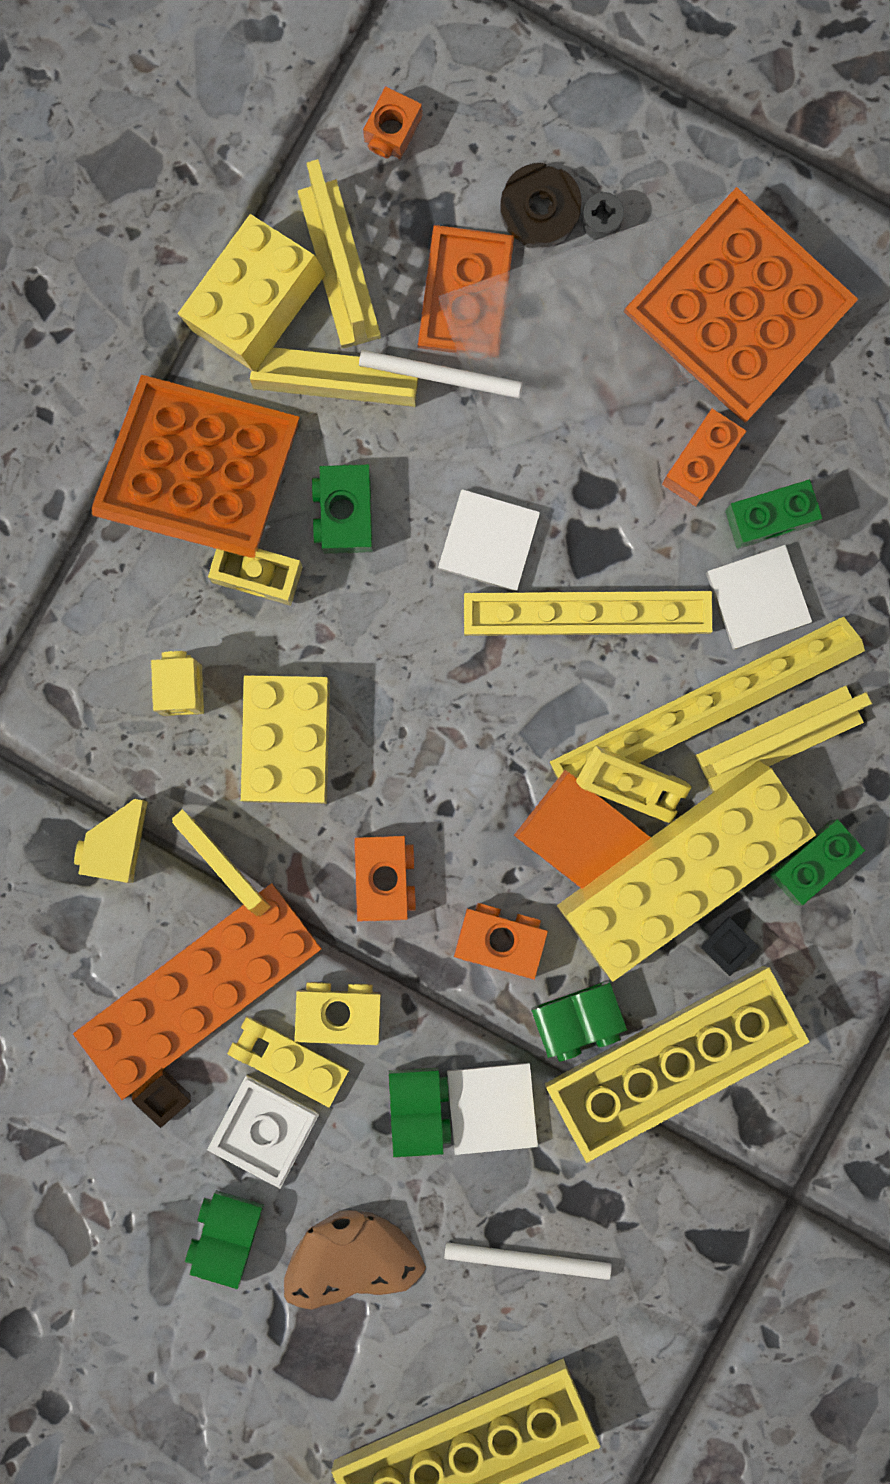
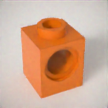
(396, 107)

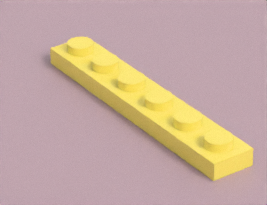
(588, 613)

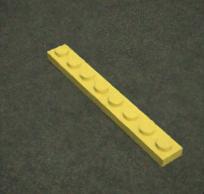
(723, 697)

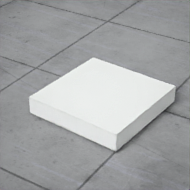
(488, 540)
(759, 597)
(492, 1108)
(263, 1131)

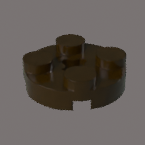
(548, 183)

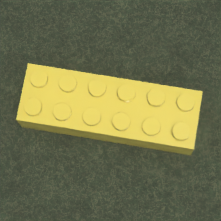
(687, 870)
(676, 1063)
(486, 1440)

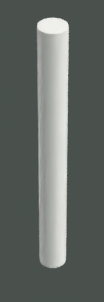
(440, 374)
(527, 1261)

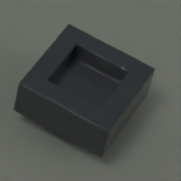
(729, 946)

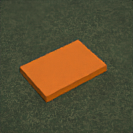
(455, 261)
(579, 832)

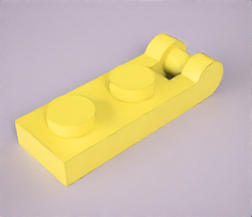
(632, 784)
(289, 1062)

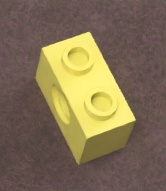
(266, 576)
(177, 684)
(315, 1027)

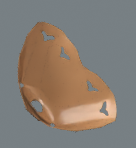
(350, 1260)

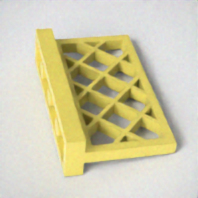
(339, 259)
(783, 736)

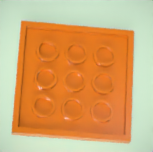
(740, 305)
(196, 466)

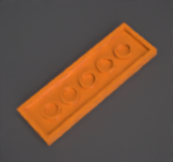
(196, 992)

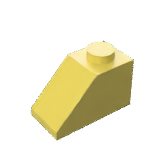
(113, 844)

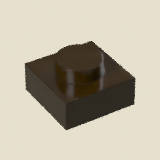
(161, 1097)

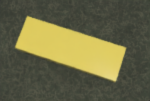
(220, 863)

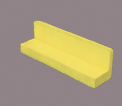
(331, 377)

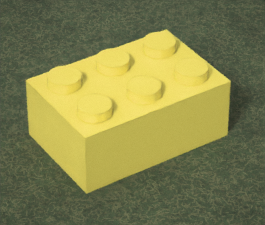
(252, 292)
(285, 739)

